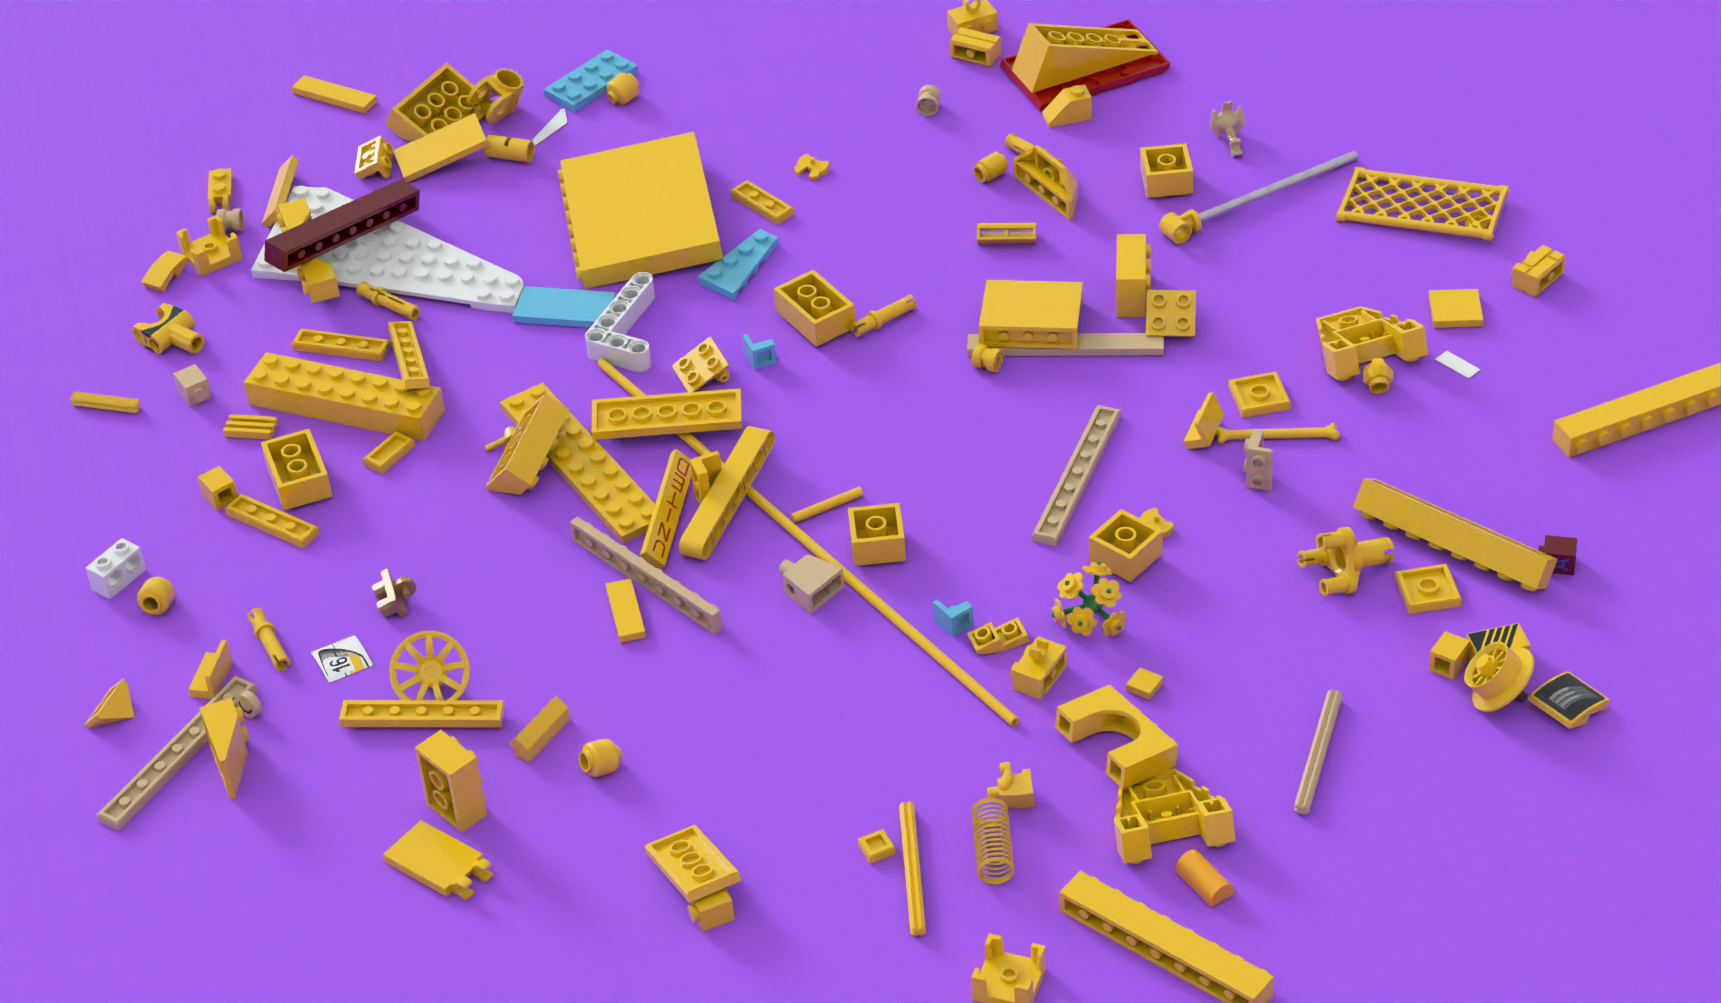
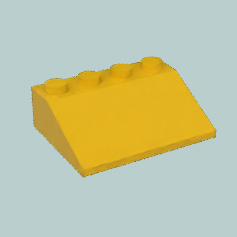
(433, 105)

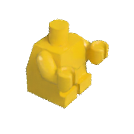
(1013, 789)

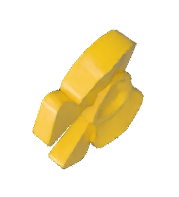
(815, 167)
(1152, 517)

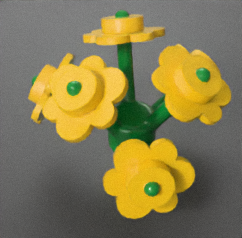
(1102, 593)

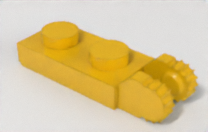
(220, 188)

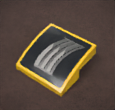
(1568, 699)

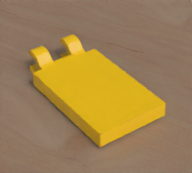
(438, 860)

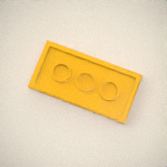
(440, 148)
(692, 863)

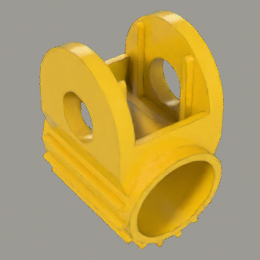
(501, 83)

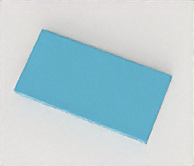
(560, 306)

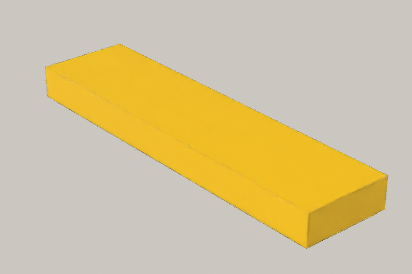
(334, 94)
(280, 190)
(341, 345)
(272, 521)

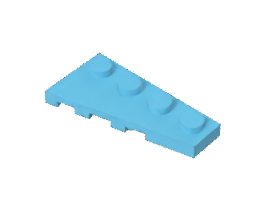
(736, 267)

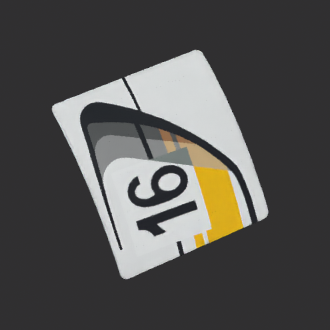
(342, 658)

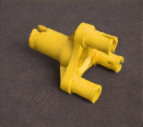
(1345, 558)

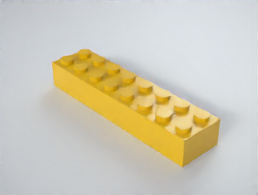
(343, 396)

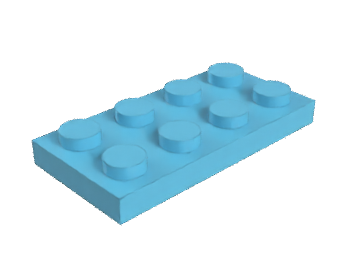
(588, 80)

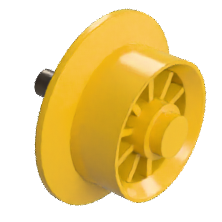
(1498, 675)

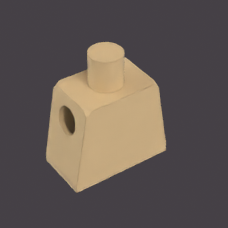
(811, 581)

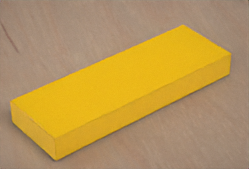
(762, 202)
(625, 610)

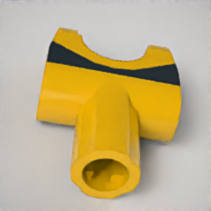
(172, 329)

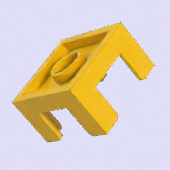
(212, 250)
(1007, 975)

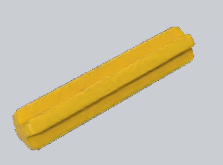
(105, 402)

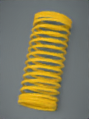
(992, 823)

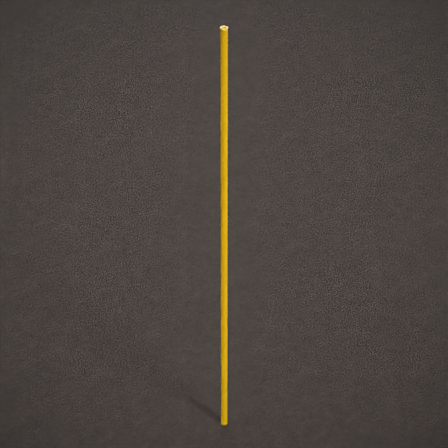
(849, 578)

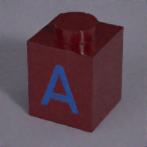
(1562, 549)

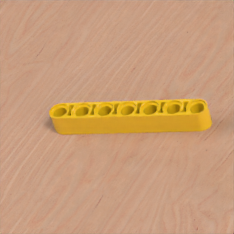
(726, 493)

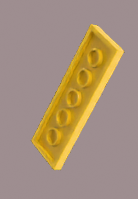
(666, 414)

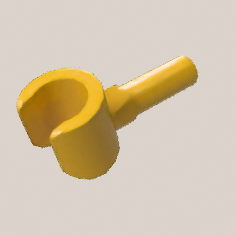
(508, 432)

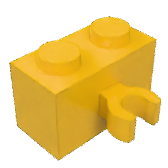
(974, 16)
(1039, 667)

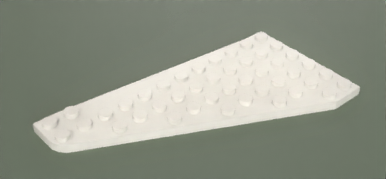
(404, 262)

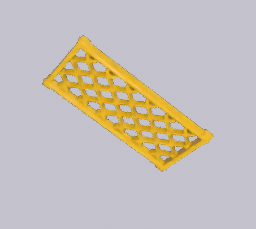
(1427, 223)

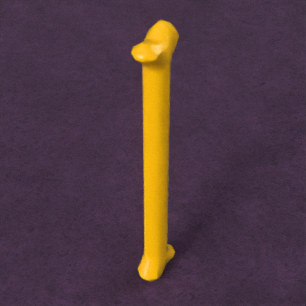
(1325, 432)

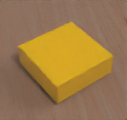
(1144, 683)
(876, 846)

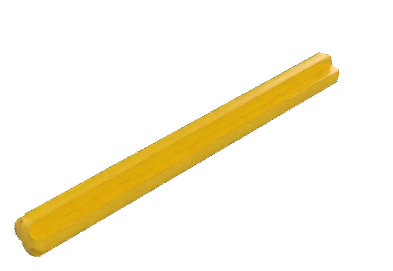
(912, 869)

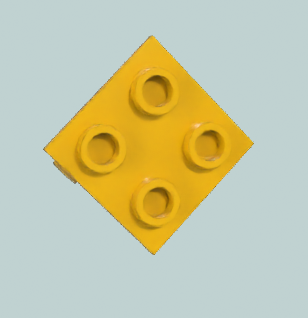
(1171, 313)
(701, 366)

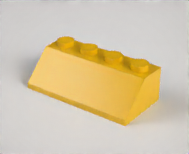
(528, 447)

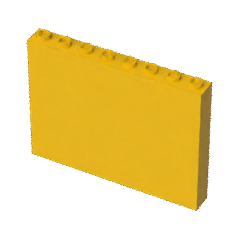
(638, 210)

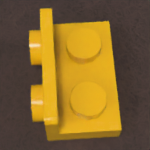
(374, 157)

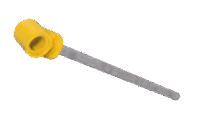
(1180, 227)

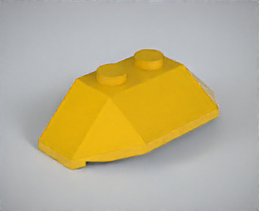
(1047, 180)

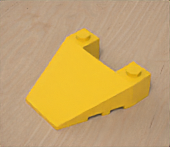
(1365, 334)
(1167, 810)

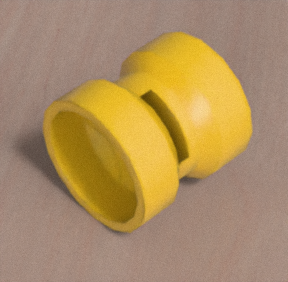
(987, 358)

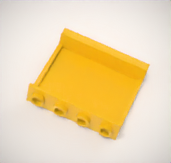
(1031, 314)

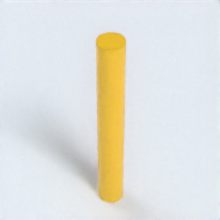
(826, 505)

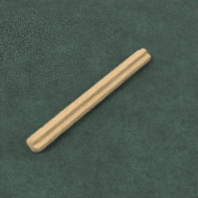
(1317, 752)

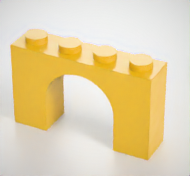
(1110, 711)

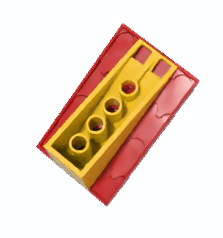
(1080, 55)

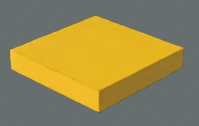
(1455, 308)
(1259, 394)
(1428, 588)

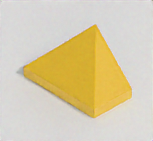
(113, 707)

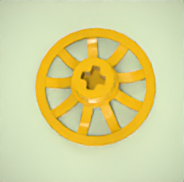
(430, 670)

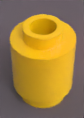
(990, 167)

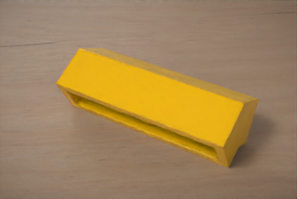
(1006, 238)
(541, 729)

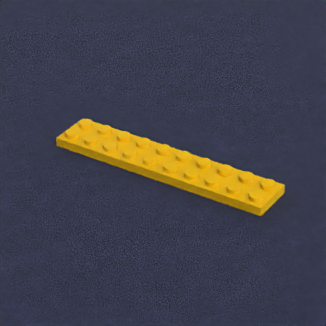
(591, 471)

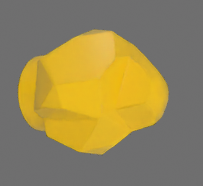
(1378, 376)

